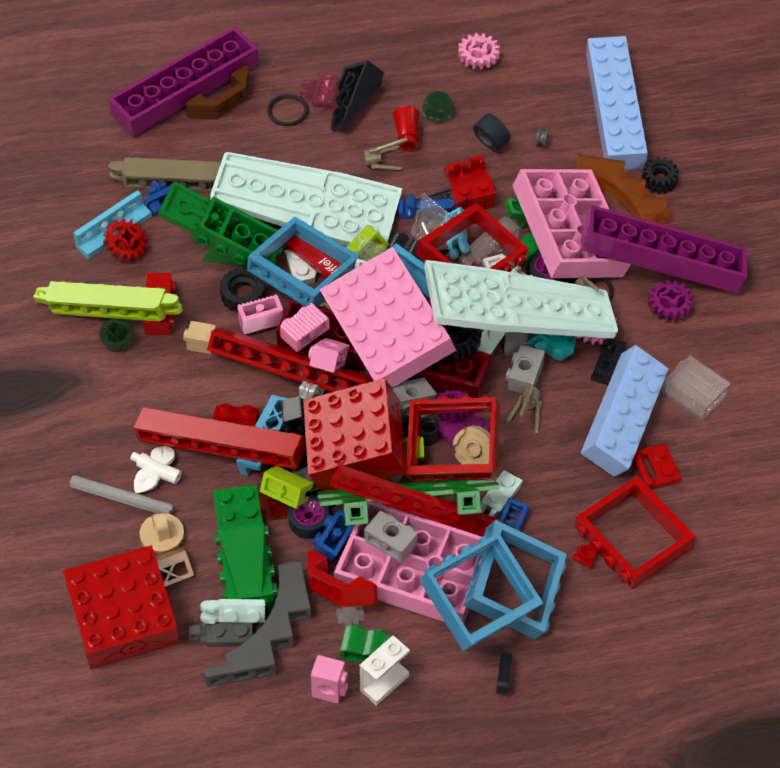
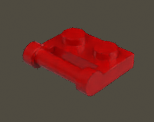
(661, 465)

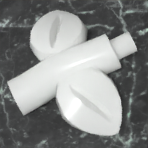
(155, 468)

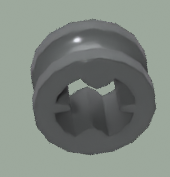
(542, 137)

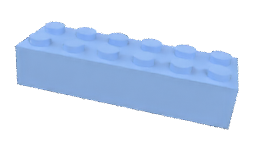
(624, 411)

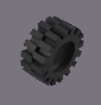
(664, 167)

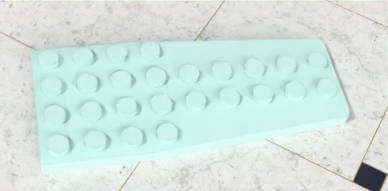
(322, 198)
(516, 302)

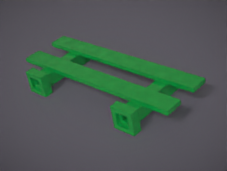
(465, 492)

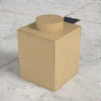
(198, 336)

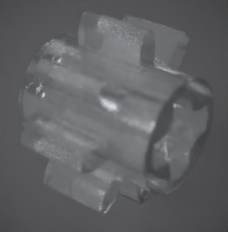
(349, 615)

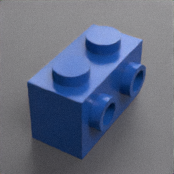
(333, 536)

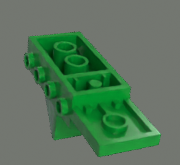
(217, 225)
(243, 546)

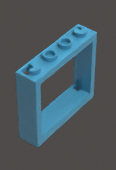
(286, 282)
(512, 571)
(494, 610)

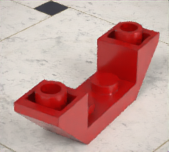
(356, 593)

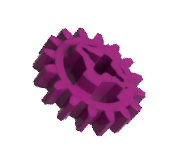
(670, 300)

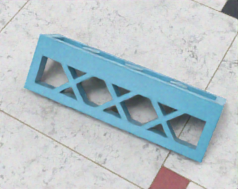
(93, 241)

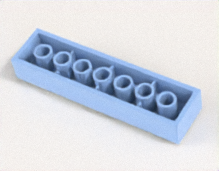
(616, 101)

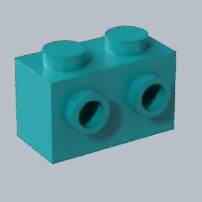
(554, 345)

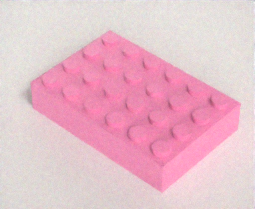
(554, 209)
(387, 319)
(400, 583)

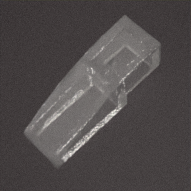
(486, 246)

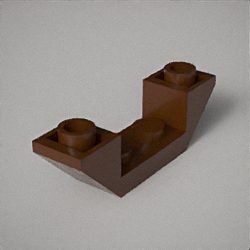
(202, 108)

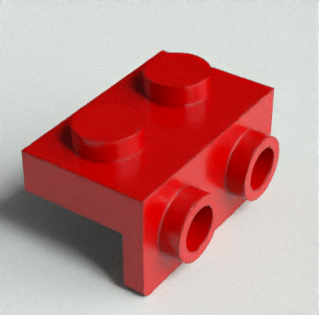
(242, 415)

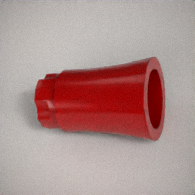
(406, 124)

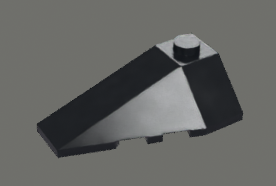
(356, 87)

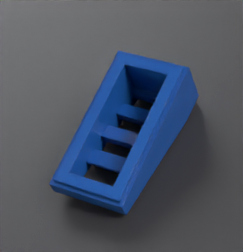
(517, 506)

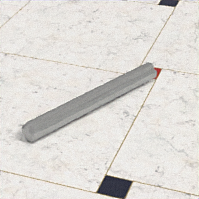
(120, 495)

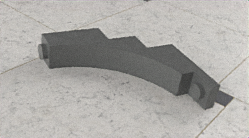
(255, 656)

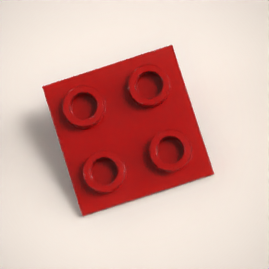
(467, 172)

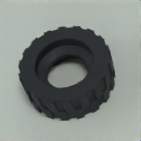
(236, 277)

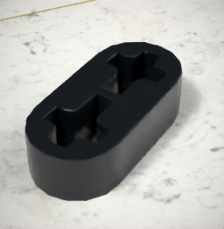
(504, 673)

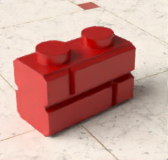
(477, 192)

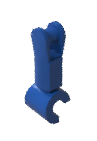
(408, 209)

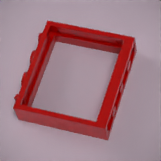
(427, 245)
(452, 472)
(660, 512)

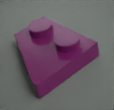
(448, 429)

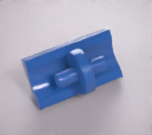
(156, 196)

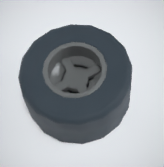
(491, 132)

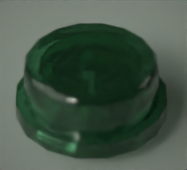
(438, 106)
(116, 335)

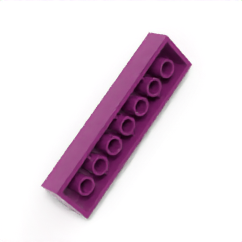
(184, 78)
(664, 249)

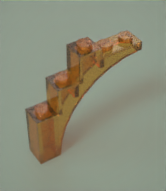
(627, 191)

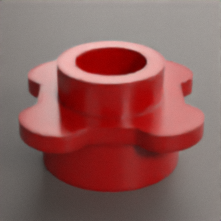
(585, 555)

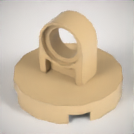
(472, 445)
(162, 532)

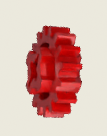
(125, 239)

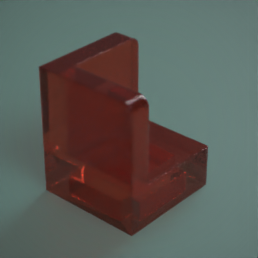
(271, 508)

